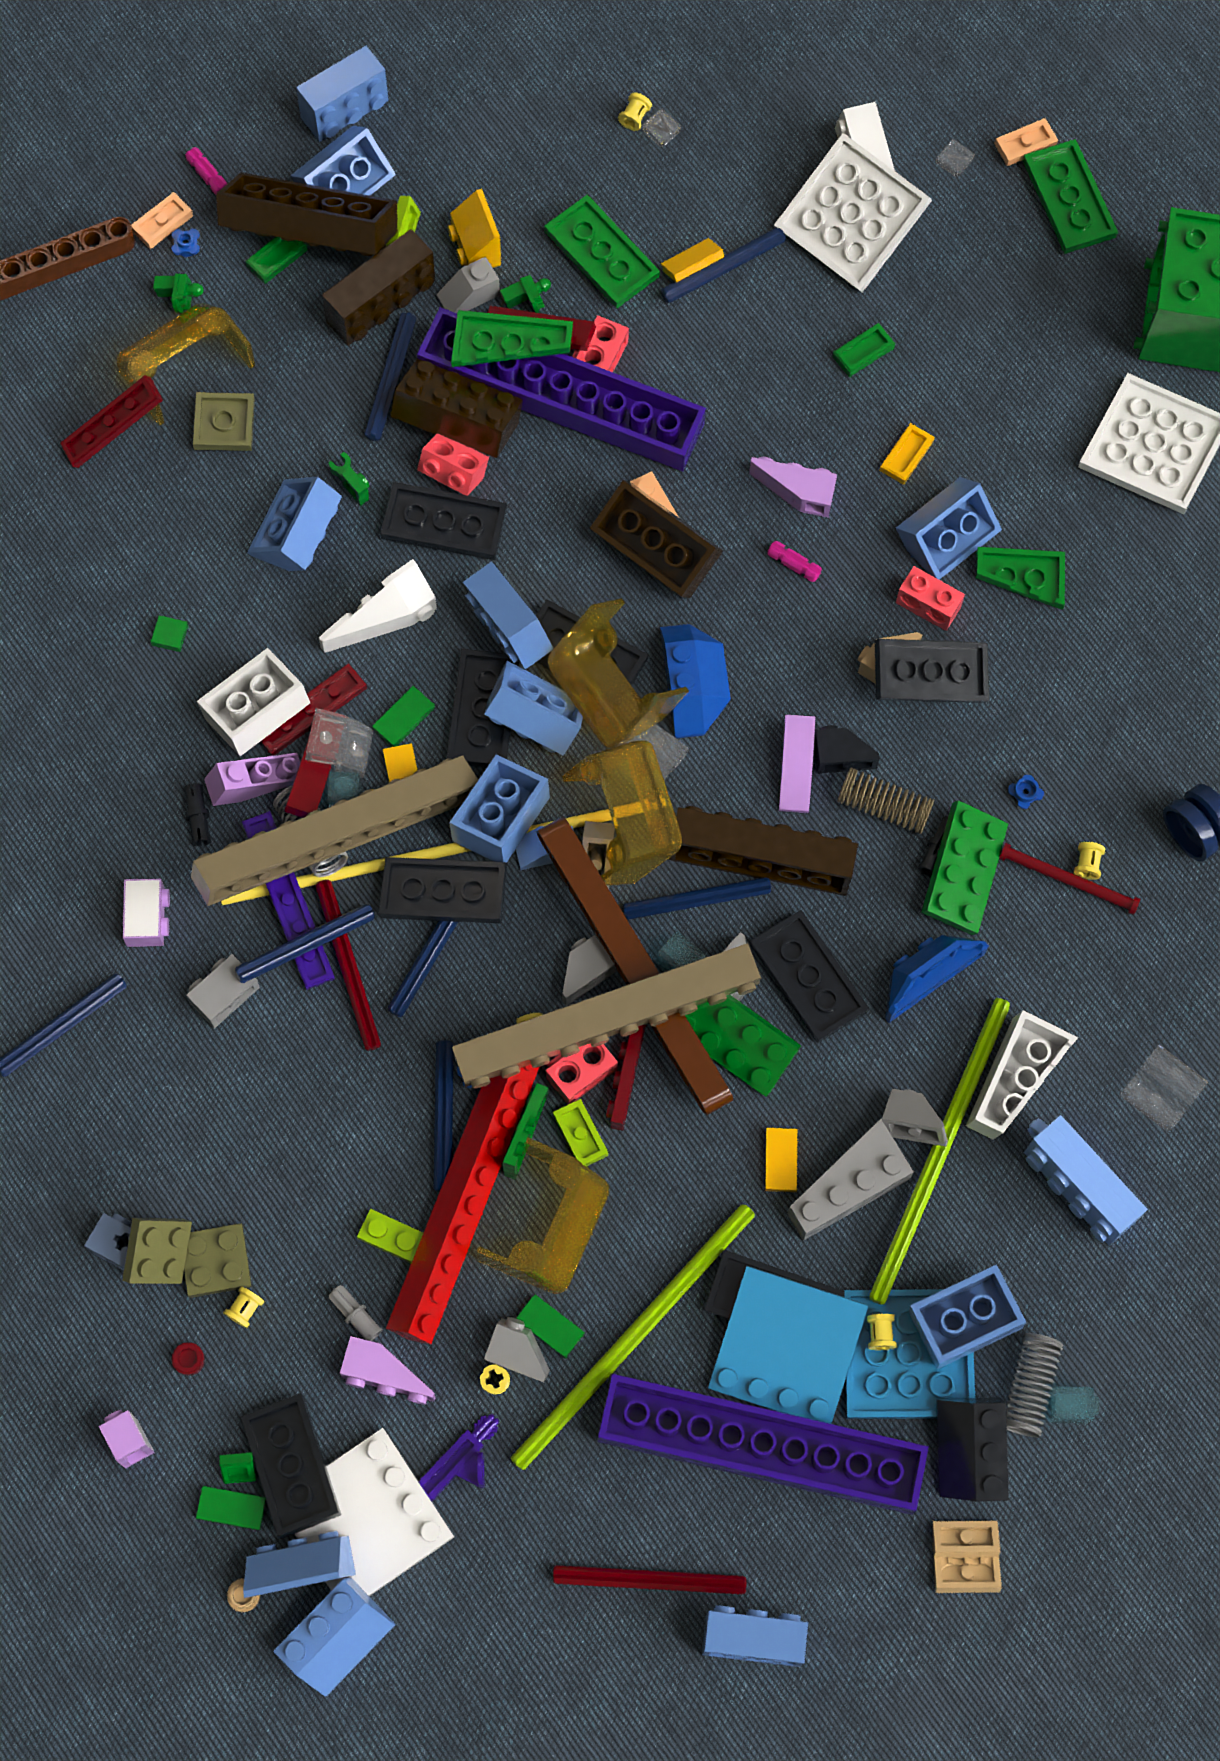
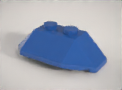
(700, 666)
(928, 970)

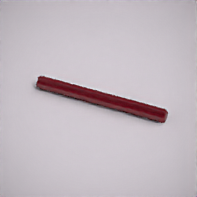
(349, 969)
(649, 1579)

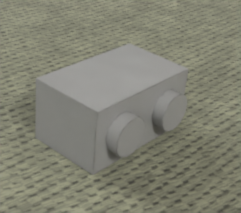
(220, 991)

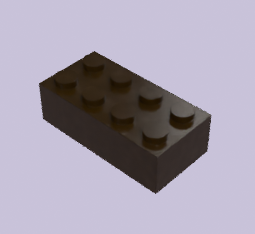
(379, 287)
(456, 407)
(656, 539)

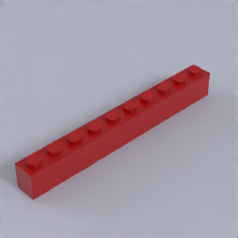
(460, 1206)

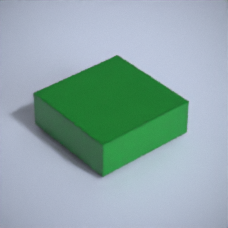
(169, 633)
(237, 1468)

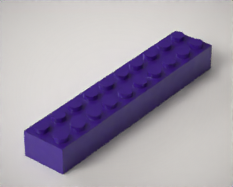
(582, 398)
(763, 1444)

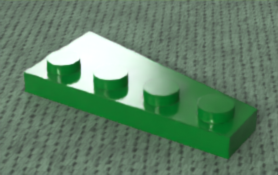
(507, 337)

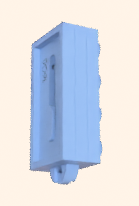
(1082, 1179)

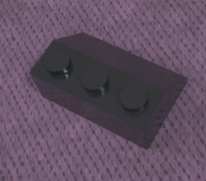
(972, 1449)

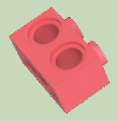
(605, 352)
(453, 464)
(930, 598)
(586, 1074)

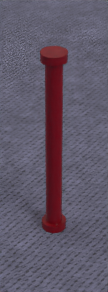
(1070, 879)

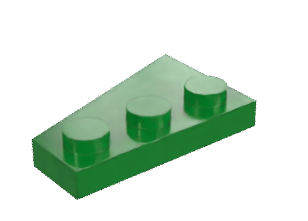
(1024, 572)
(524, 1129)

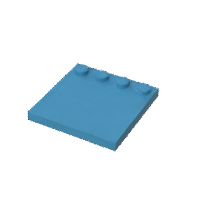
(788, 1346)
(903, 1379)

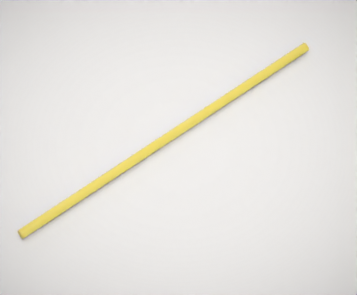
(378, 864)

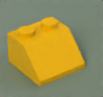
(475, 231)

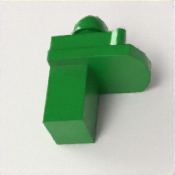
(179, 288)
(526, 290)

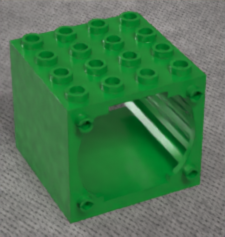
(1184, 293)

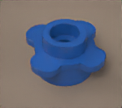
(185, 249)
(1026, 783)

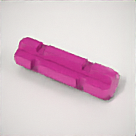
(205, 170)
(794, 561)

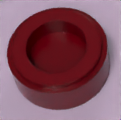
(188, 1359)

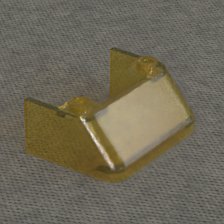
(175, 336)
(597, 684)
(638, 809)
(556, 1261)

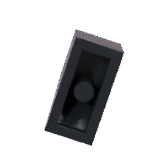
(841, 749)

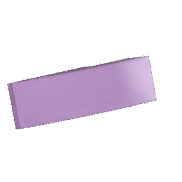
(796, 763)

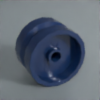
(1195, 822)

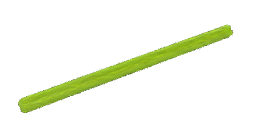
(939, 1153)
(632, 1337)

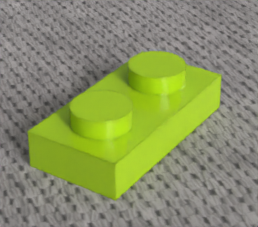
(580, 1133)
(390, 1236)

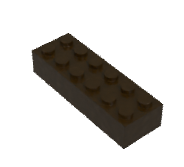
(307, 213)
(765, 851)

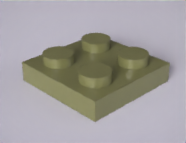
(224, 421)
(157, 1251)
(217, 1261)

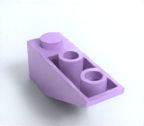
(801, 487)
(250, 778)
(375, 1366)

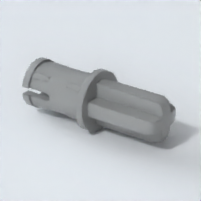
(355, 1313)

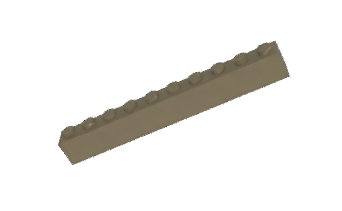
(332, 830)
(607, 1015)

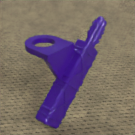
(461, 1459)

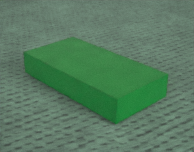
(275, 258)
(863, 350)
(403, 717)
(550, 1326)
(231, 1508)

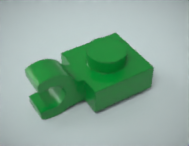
(354, 483)

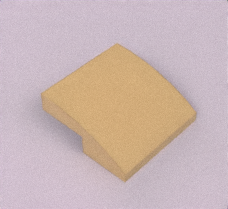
(966, 1556)

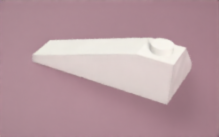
(395, 607)

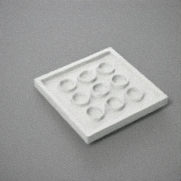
(853, 212)
(1154, 443)
(382, 1513)

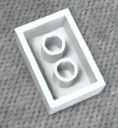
(253, 702)

